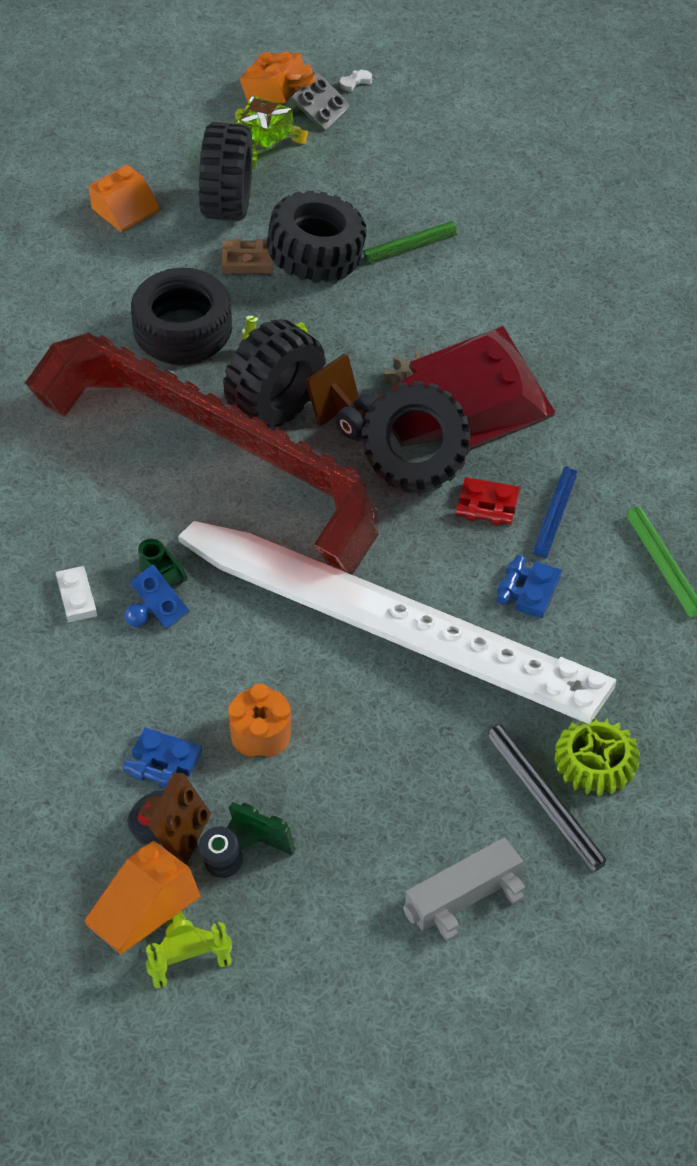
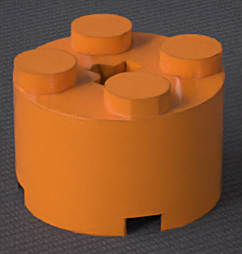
(260, 722)

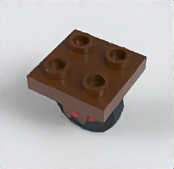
(170, 817)

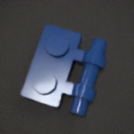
(537, 590)
(164, 751)

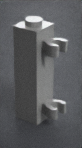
(464, 884)

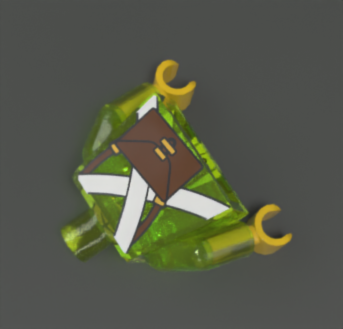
(269, 122)

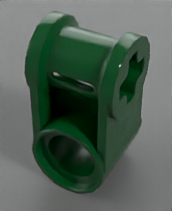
(154, 552)

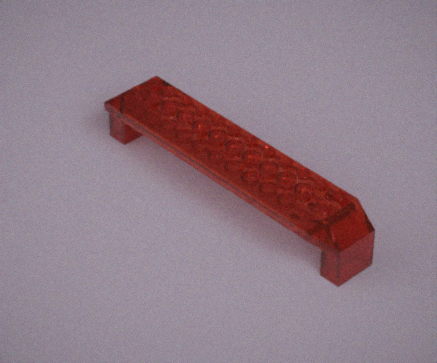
(96, 363)

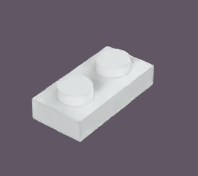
(76, 594)

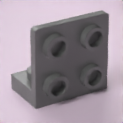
(319, 102)

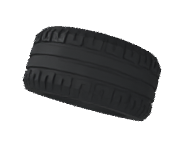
(183, 341)

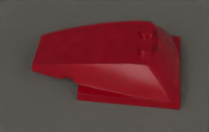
(489, 384)

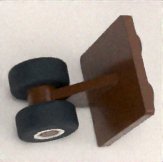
(336, 394)

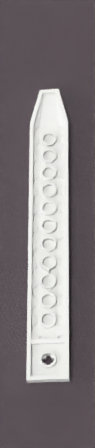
(403, 621)

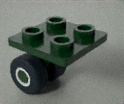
(222, 845)

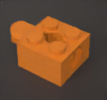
(276, 76)

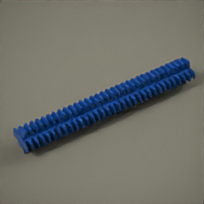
(555, 512)

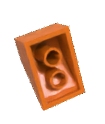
(142, 897)

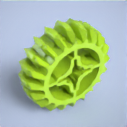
(591, 764)

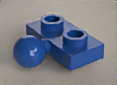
(158, 598)

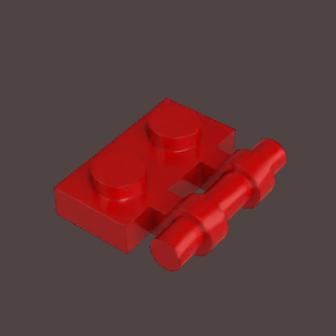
(486, 495)

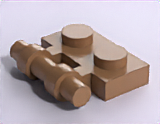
(246, 257)

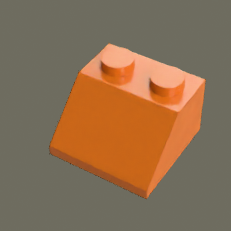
(123, 198)

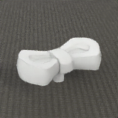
(349, 83)

